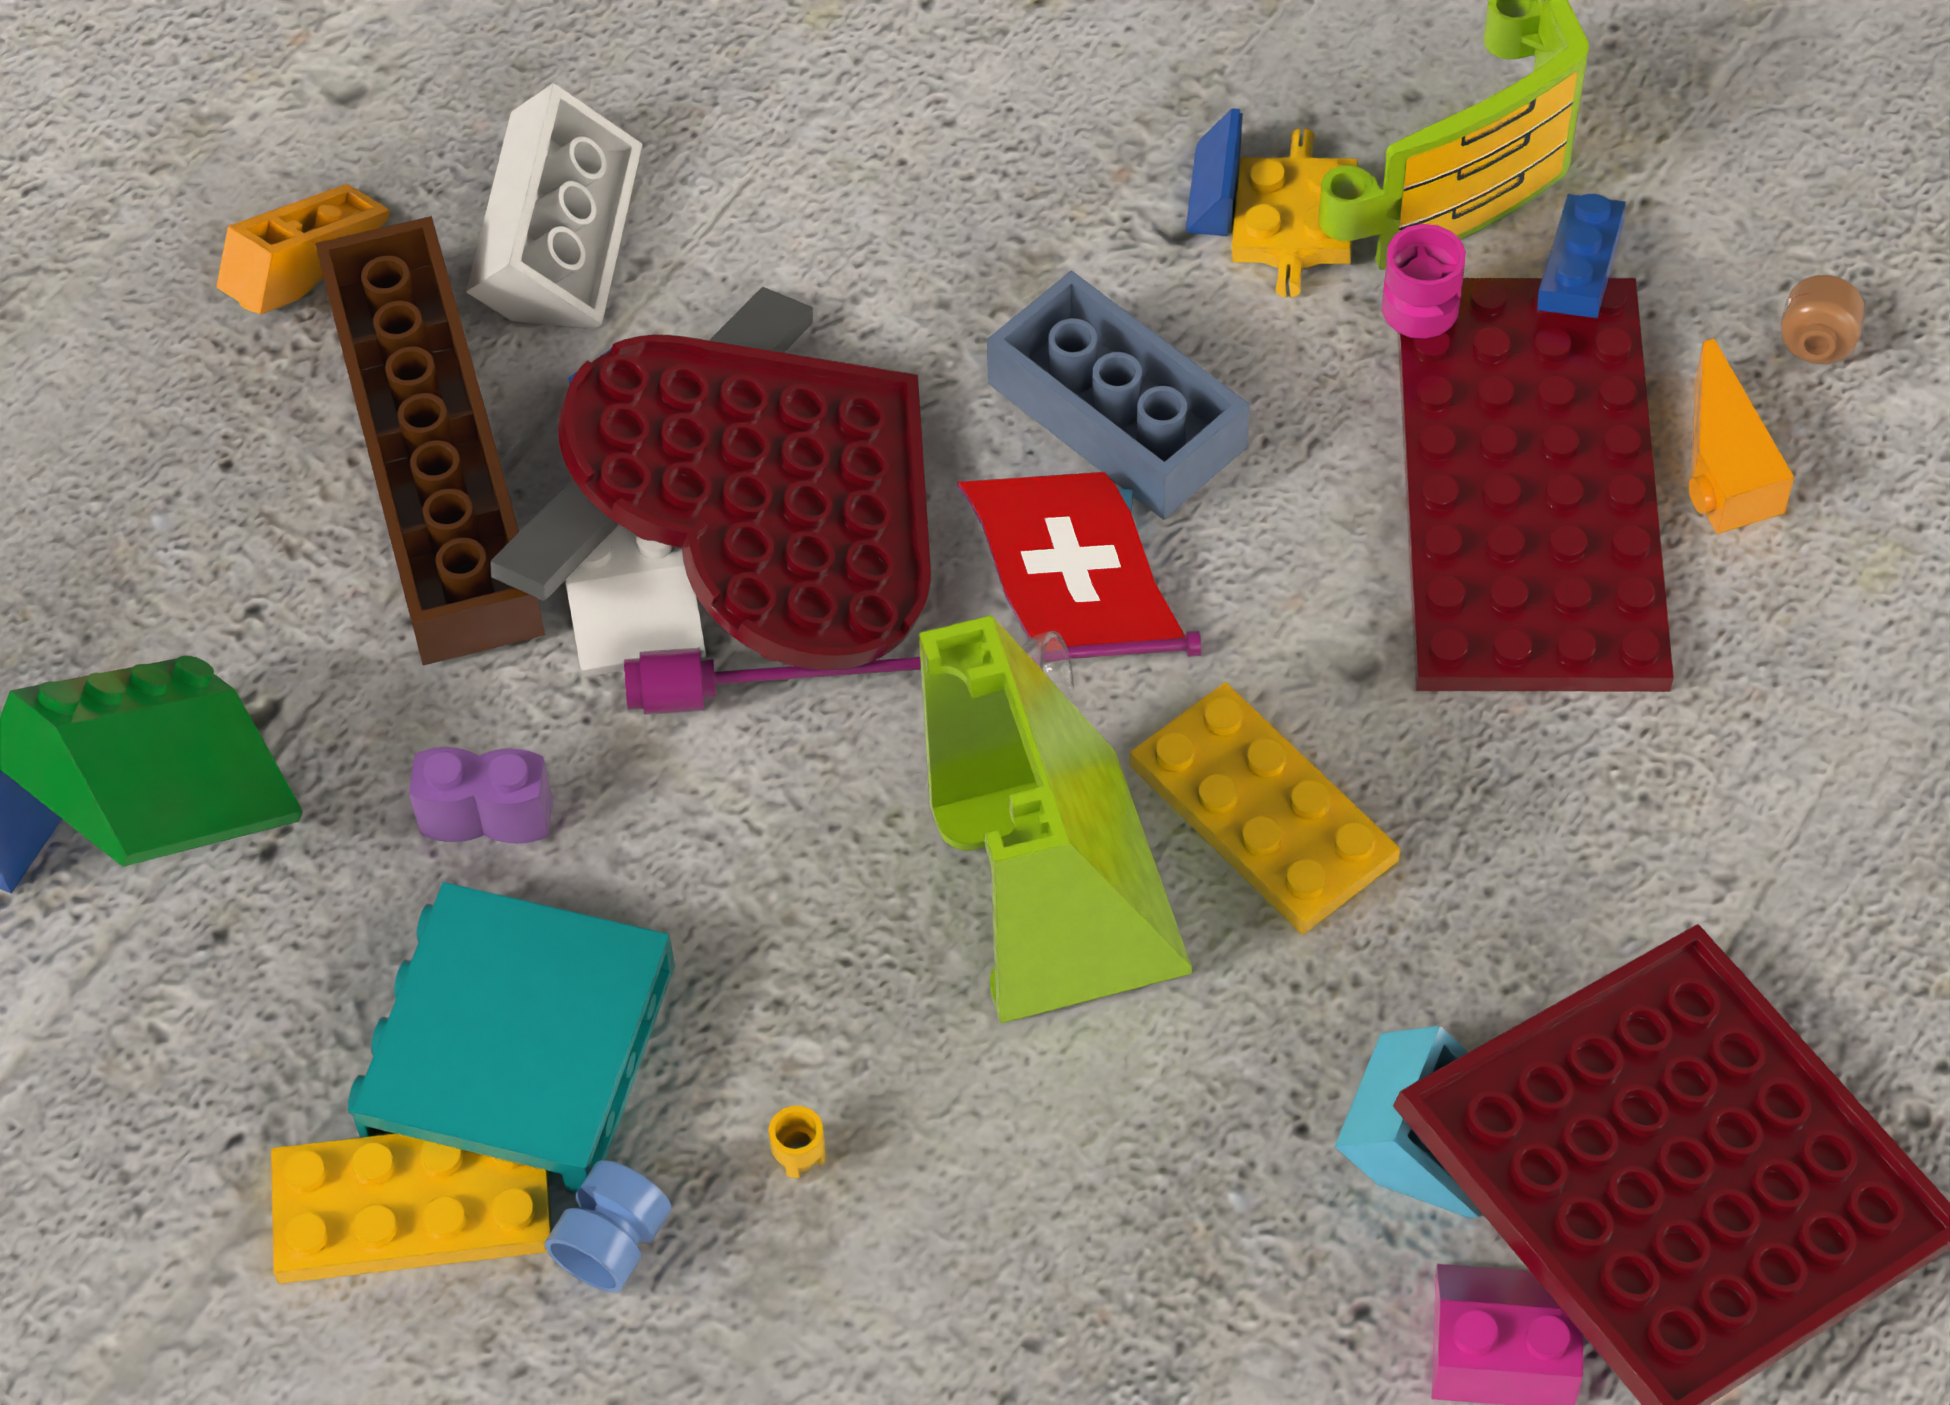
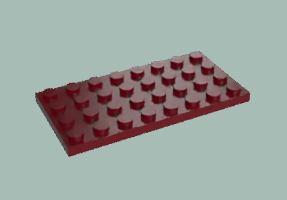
(1533, 498)

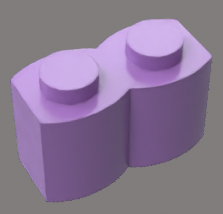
(473, 795)

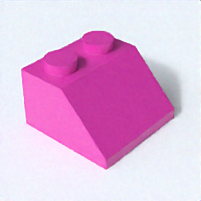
(1502, 1340)

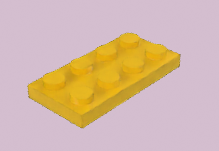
(1264, 807)
(399, 1207)

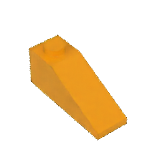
(274, 254)
(1735, 463)

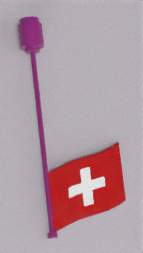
(1064, 565)

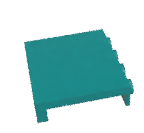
(515, 1031)

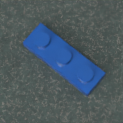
(1581, 255)

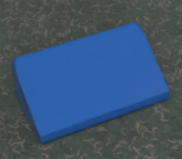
(1215, 177)

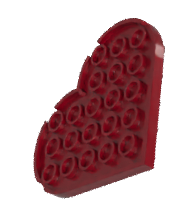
(775, 479)

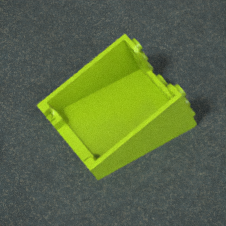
(1049, 802)

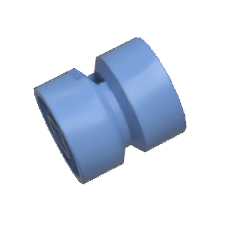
(603, 1234)

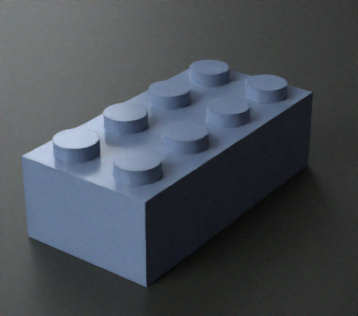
(1117, 394)

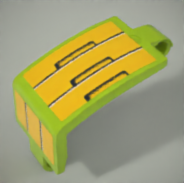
(1484, 157)

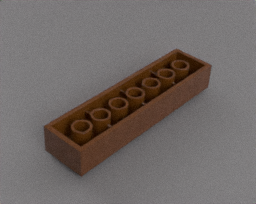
(427, 438)

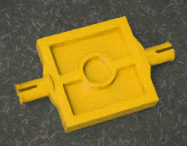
(1280, 213)

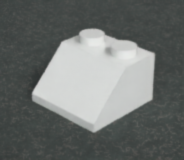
(629, 601)

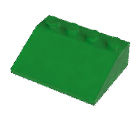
(145, 759)

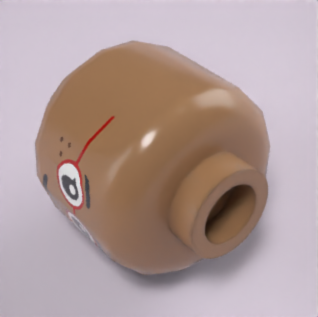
(1823, 315)

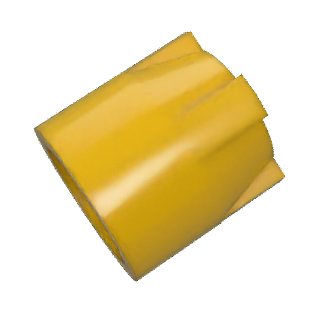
(797, 1125)

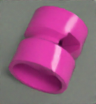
(1423, 280)

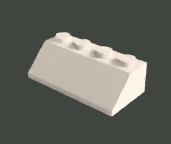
(555, 214)

